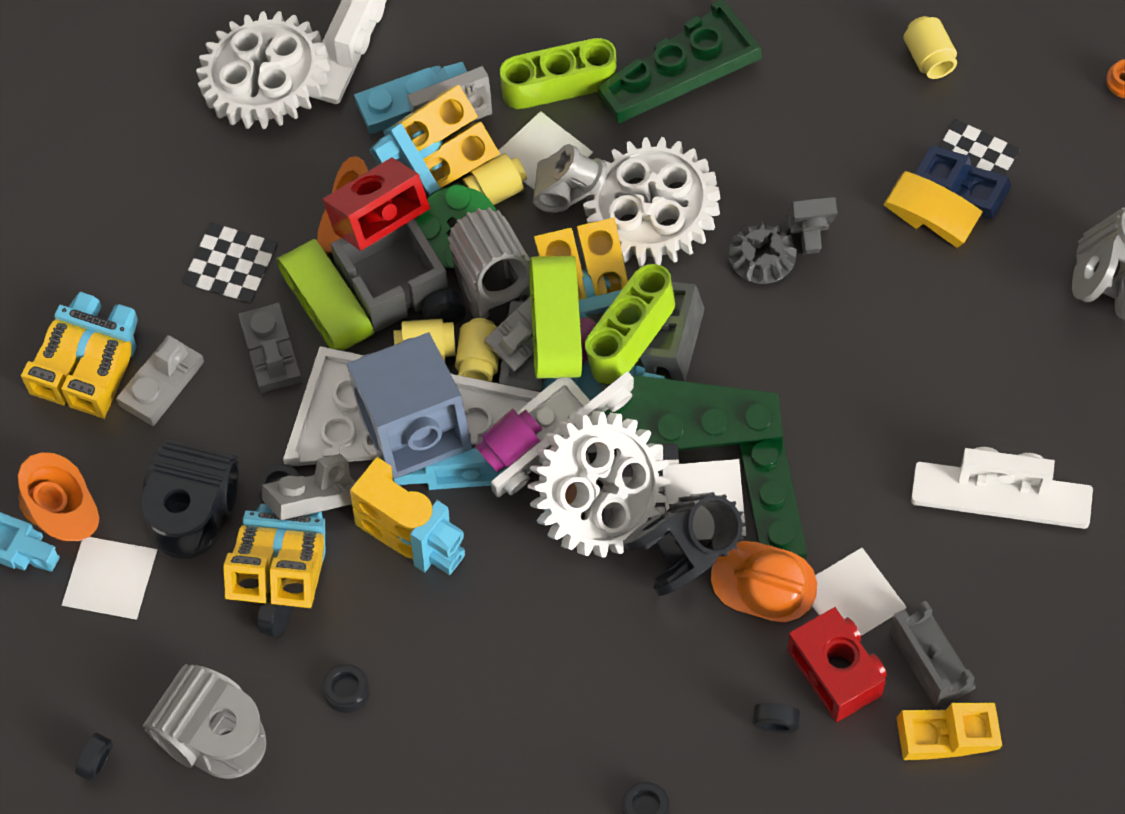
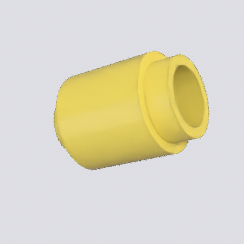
(930, 47)
(497, 178)
(441, 333)
(473, 355)

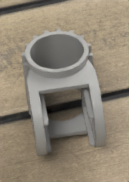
(476, 245)
(1107, 245)
(195, 714)

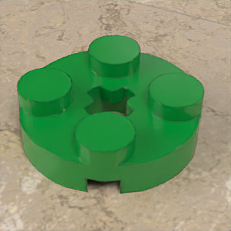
(444, 206)

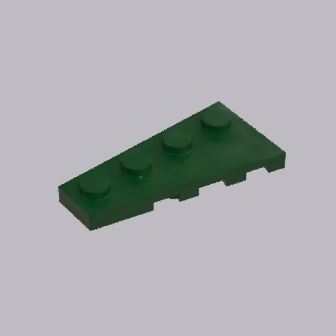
(693, 58)
(701, 413)

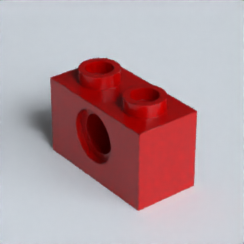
(376, 203)
(839, 689)

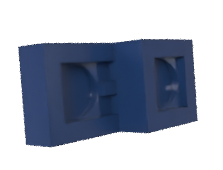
(955, 173)

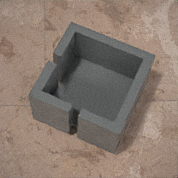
(391, 274)

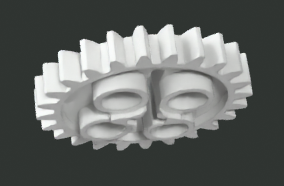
(263, 70)
(655, 202)
(567, 464)

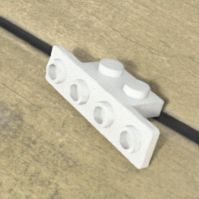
(346, 42)
(549, 408)
(1003, 487)

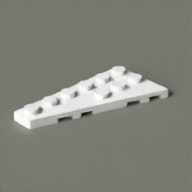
(332, 424)

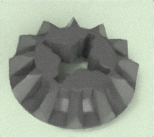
(768, 267)

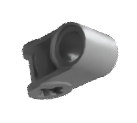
(566, 179)

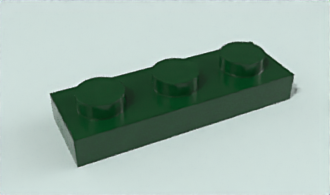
(772, 496)

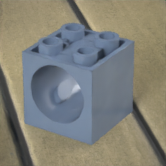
(410, 405)

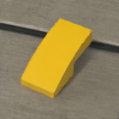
(928, 203)
(949, 732)

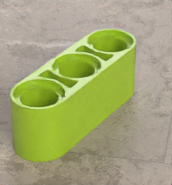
(539, 69)
(325, 296)
(646, 303)
(555, 317)

